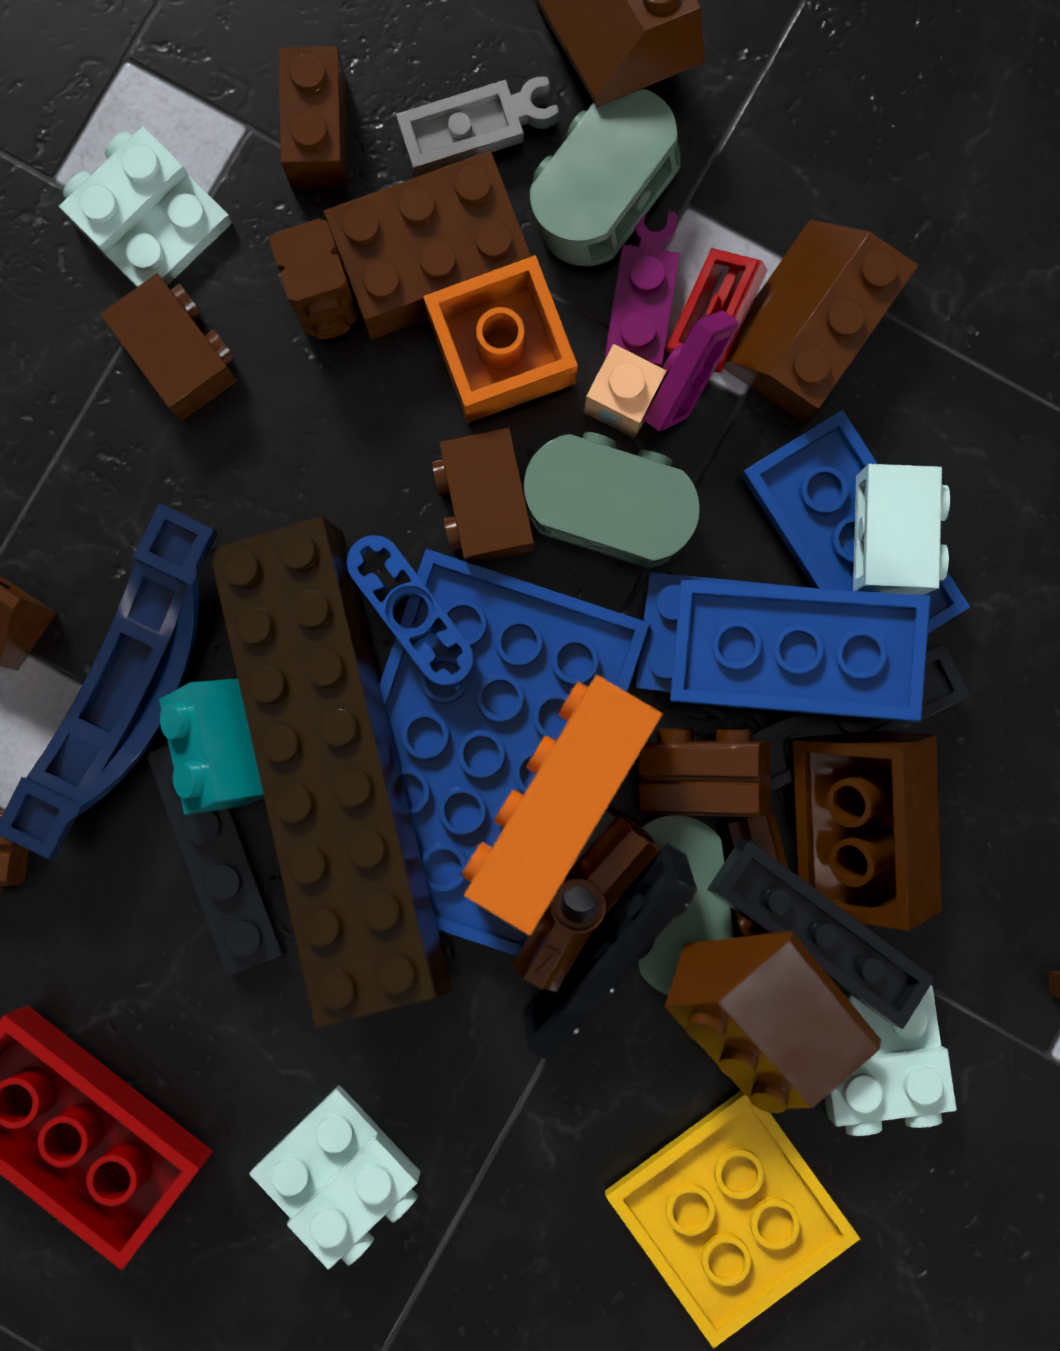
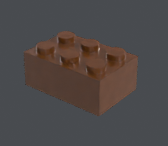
(424, 239)

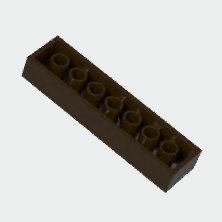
(329, 773)

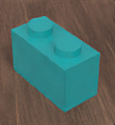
(210, 746)

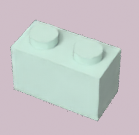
(899, 529)

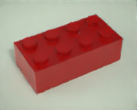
(87, 1140)

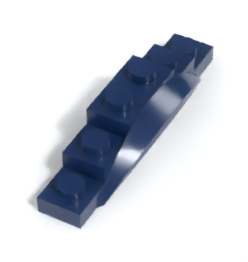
(119, 700)

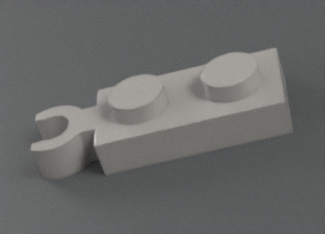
(472, 123)

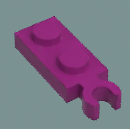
(644, 293)

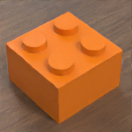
(501, 339)

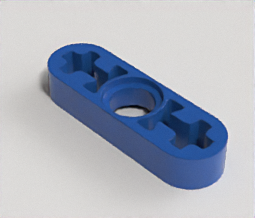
(397, 566)

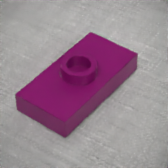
(690, 369)

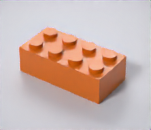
(562, 803)

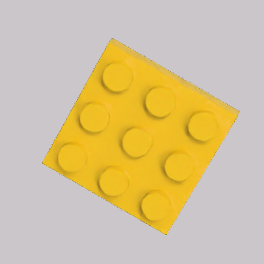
(731, 1217)

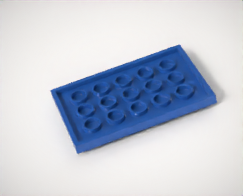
(472, 741)

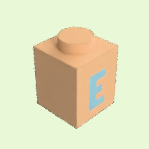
(624, 391)

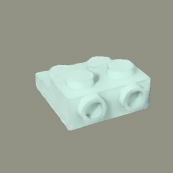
(143, 209)
(902, 1080)
(337, 1179)

